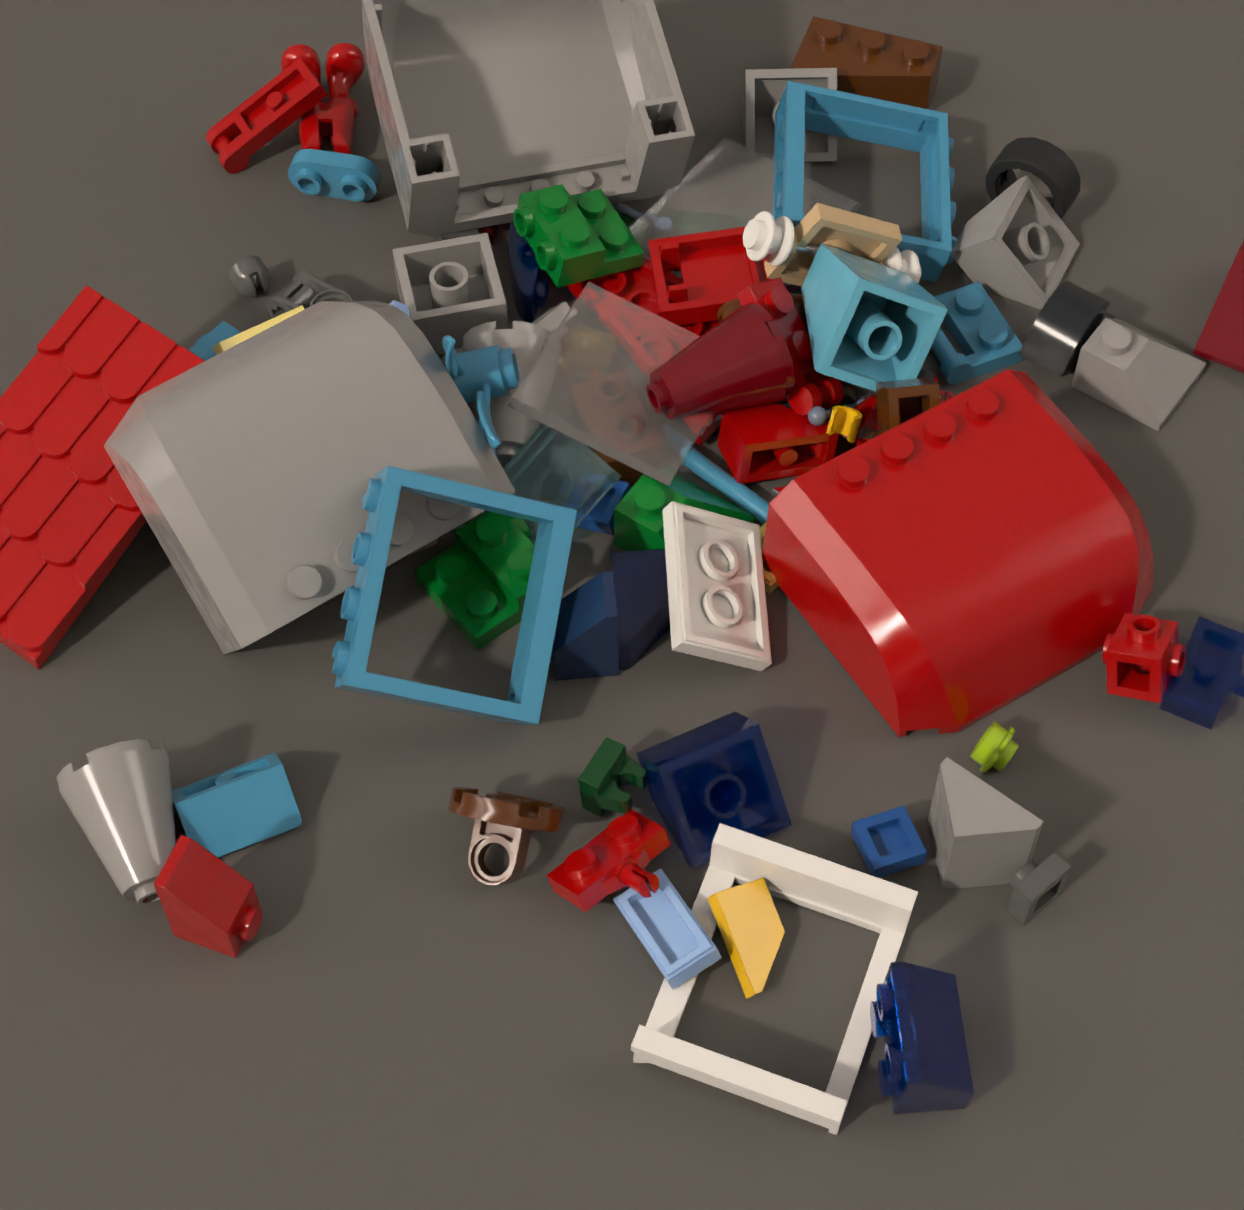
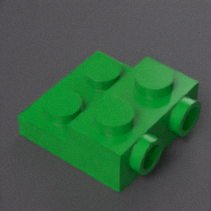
(575, 234)
(482, 576)

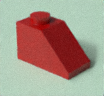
(772, 442)
(207, 899)

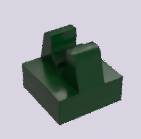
(605, 776)

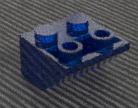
(923, 1040)

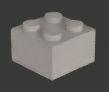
(450, 287)

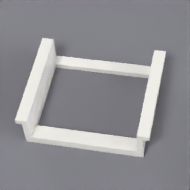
(811, 884)

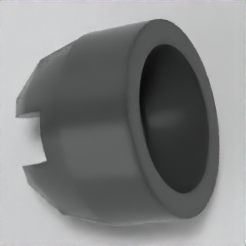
(249, 276)

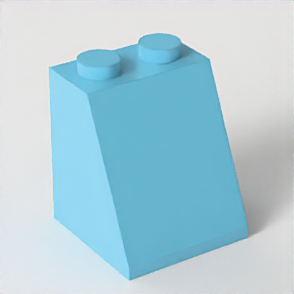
(867, 319)

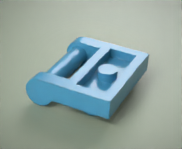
(979, 333)

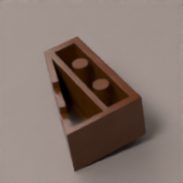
(872, 62)

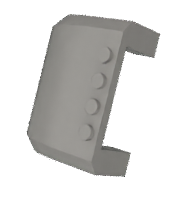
(522, 100)
(266, 456)

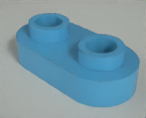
(334, 175)

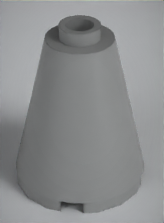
(527, 341)
(125, 812)

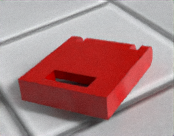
(712, 273)

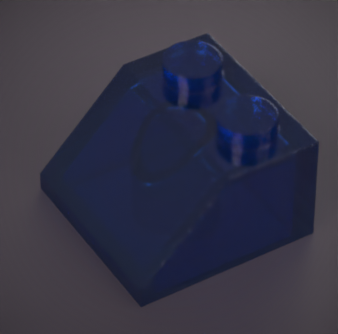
(712, 779)

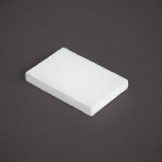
(716, 587)

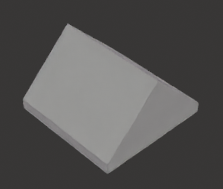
(760, 101)
(978, 831)

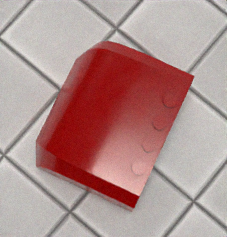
(962, 555)

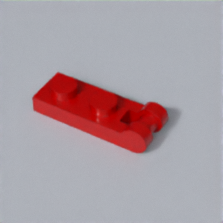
(264, 115)
(810, 387)

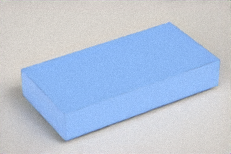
(668, 931)

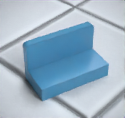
(238, 806)

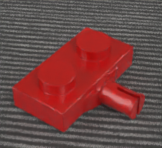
(612, 862)

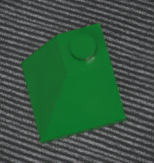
(640, 514)

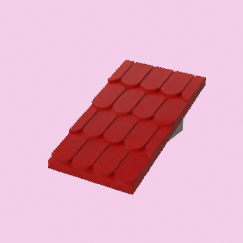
(60, 493)

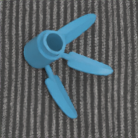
(482, 376)

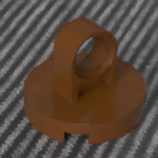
(506, 821)

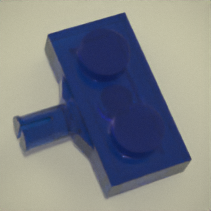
(1209, 674)

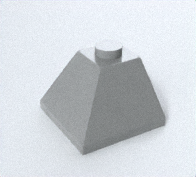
(1017, 246)
(1135, 372)

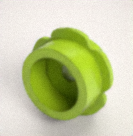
(994, 748)

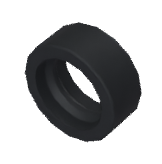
(1044, 162)

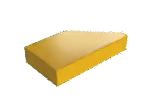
(749, 931)

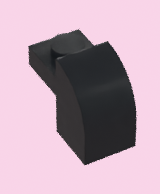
(1063, 328)

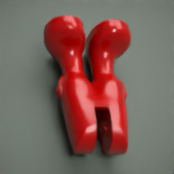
(337, 116)

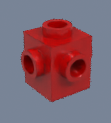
(1143, 657)

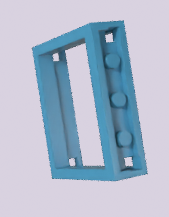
(878, 123)
(538, 614)

